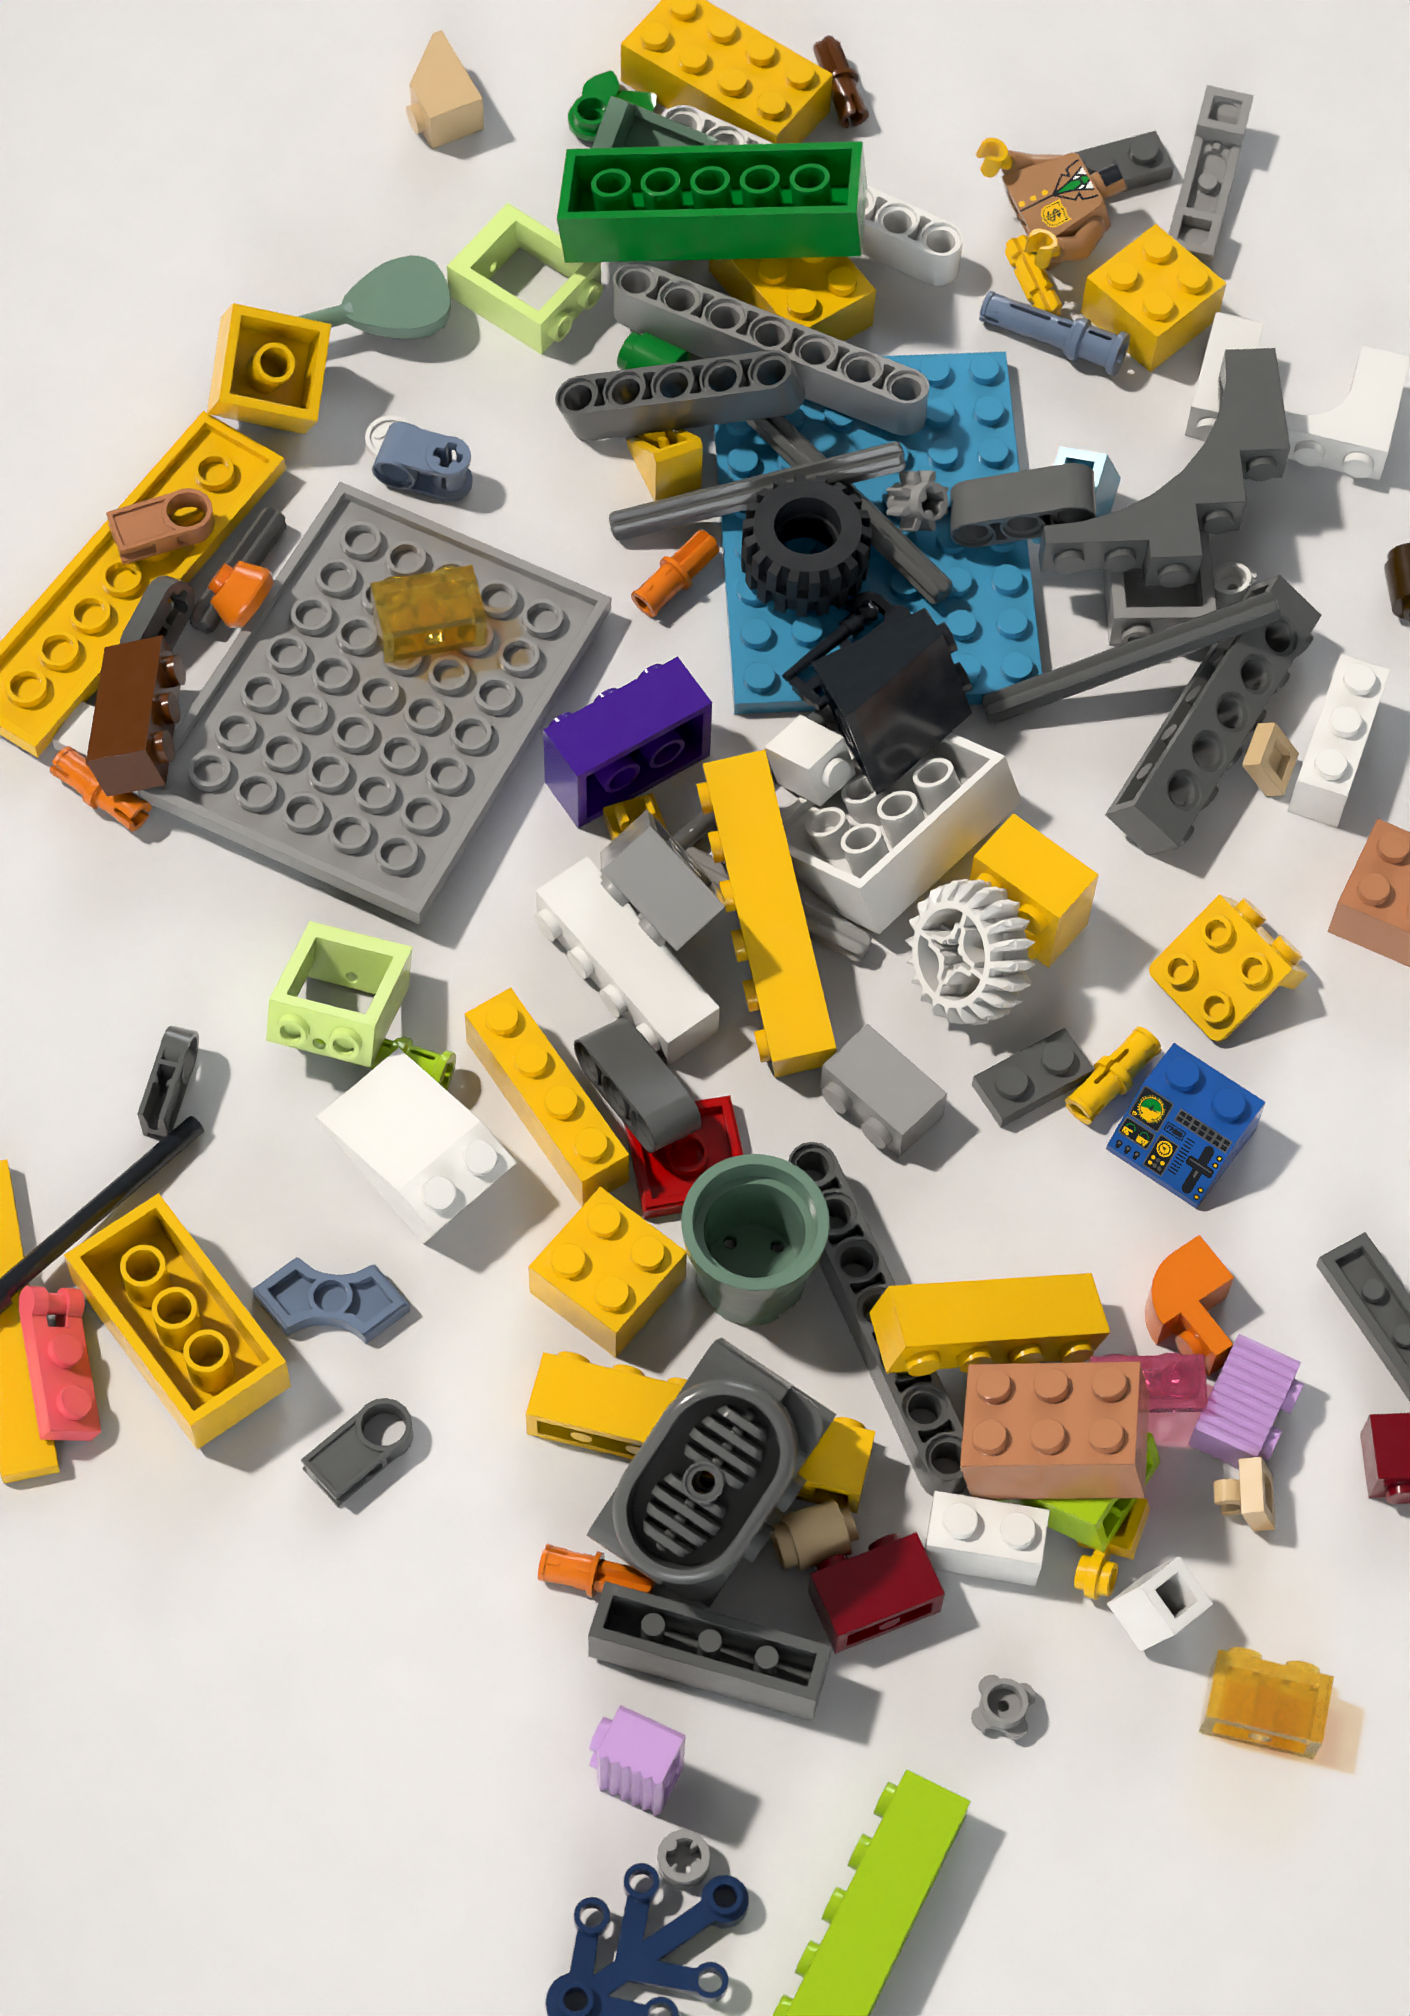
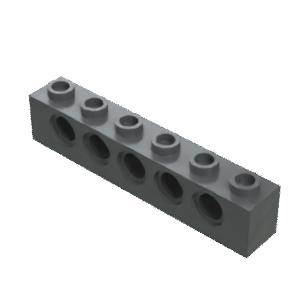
(1210, 724)

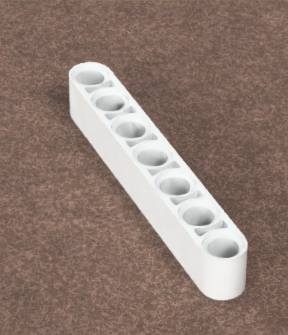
(893, 229)

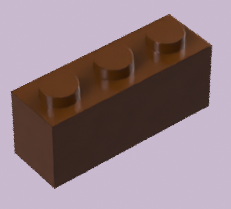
(135, 716)

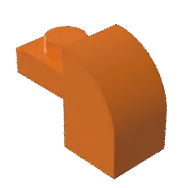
(1178, 1303)

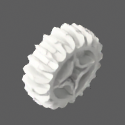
(970, 952)

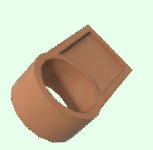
(146, 526)

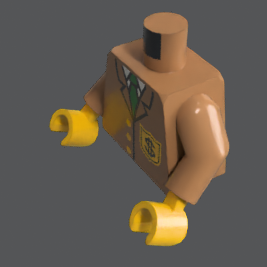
(1054, 200)

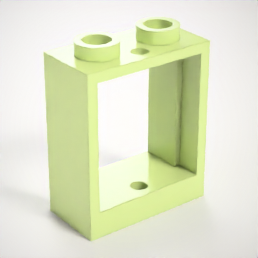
(483, 256)
(349, 961)

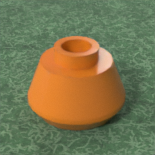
(239, 592)

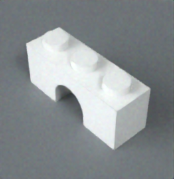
(1338, 740)

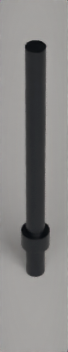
(97, 1209)

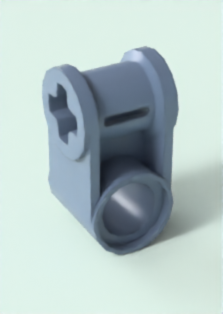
(419, 461)

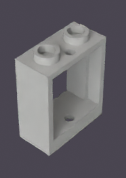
(1131, 623)

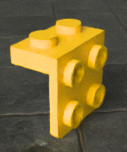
(1226, 966)

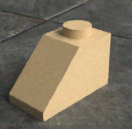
(443, 96)

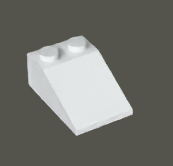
(415, 1144)

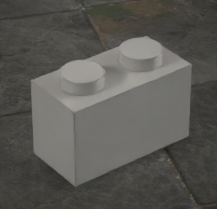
(882, 1091)

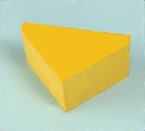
(668, 461)

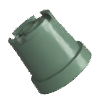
(757, 1205)

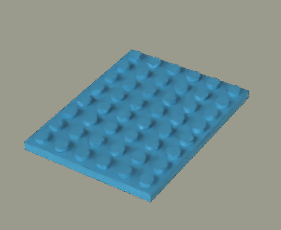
(991, 599)

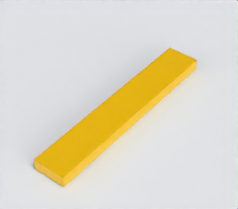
(21, 1449)

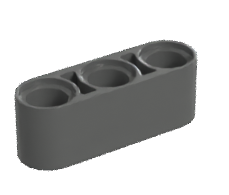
(1020, 504)
(637, 1085)

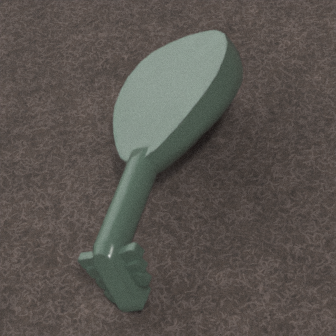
(394, 301)

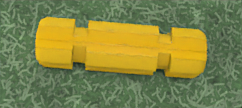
(1032, 279)

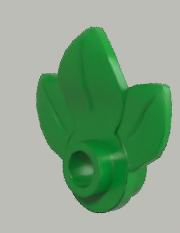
(594, 102)

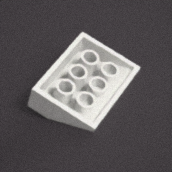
(886, 849)

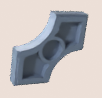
(307, 1298)

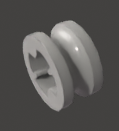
(668, 1849)

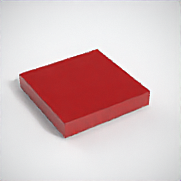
(669, 1173)

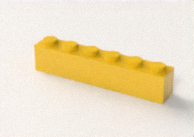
(769, 914)
(619, 1407)

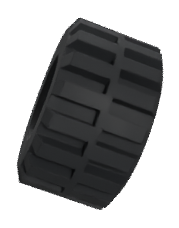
(813, 512)

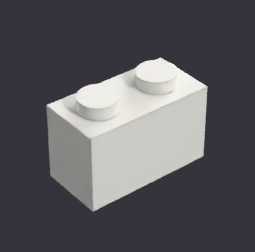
(986, 1538)

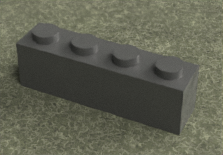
(708, 1651)

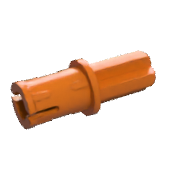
(675, 573)
(588, 1571)

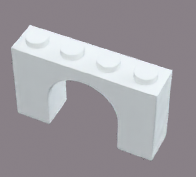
(1344, 439)

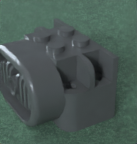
(744, 1431)

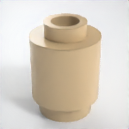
(814, 1535)

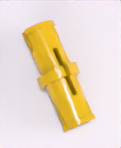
(1113, 1075)

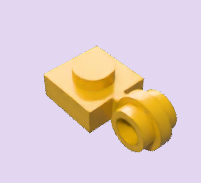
(1099, 1575)

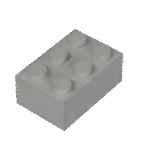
(661, 882)

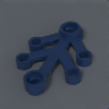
(640, 1960)

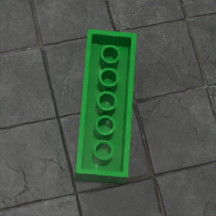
(713, 202)

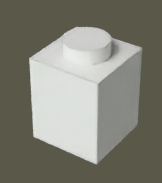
(810, 760)
(1160, 1604)

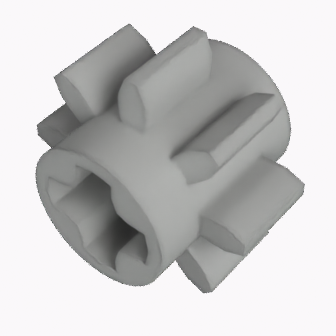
(917, 501)

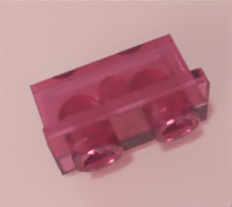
(1173, 1380)

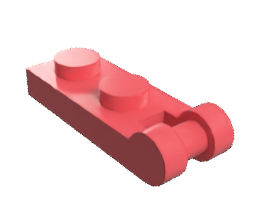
(59, 1364)

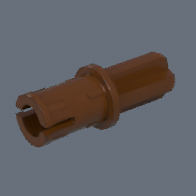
(844, 92)

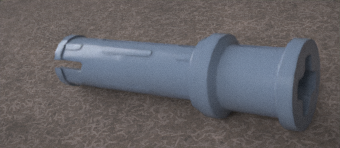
(1075, 337)

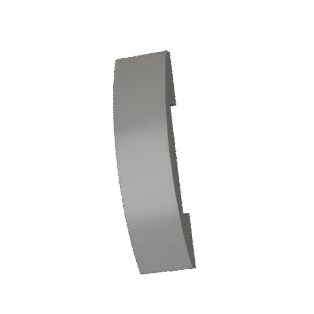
(1210, 170)

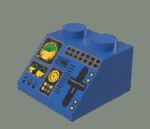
(1186, 1125)

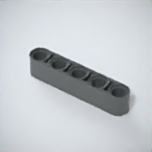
(681, 395)

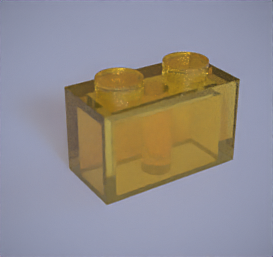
(428, 613)
(1266, 1702)

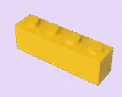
(546, 1096)
(988, 1323)

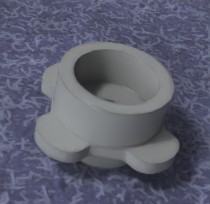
(998, 1690)

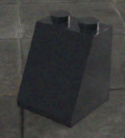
(895, 695)

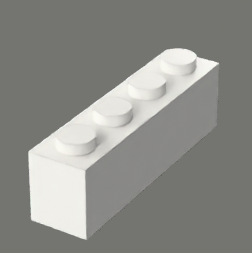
(622, 960)

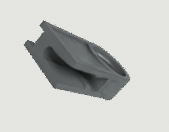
(168, 1081)
(348, 1459)

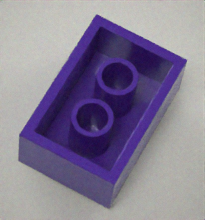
(627, 741)

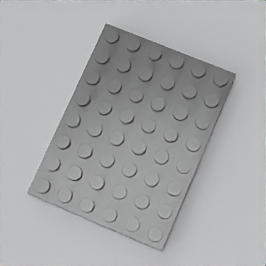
(365, 762)

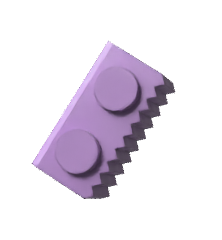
(1246, 1402)
(637, 1759)

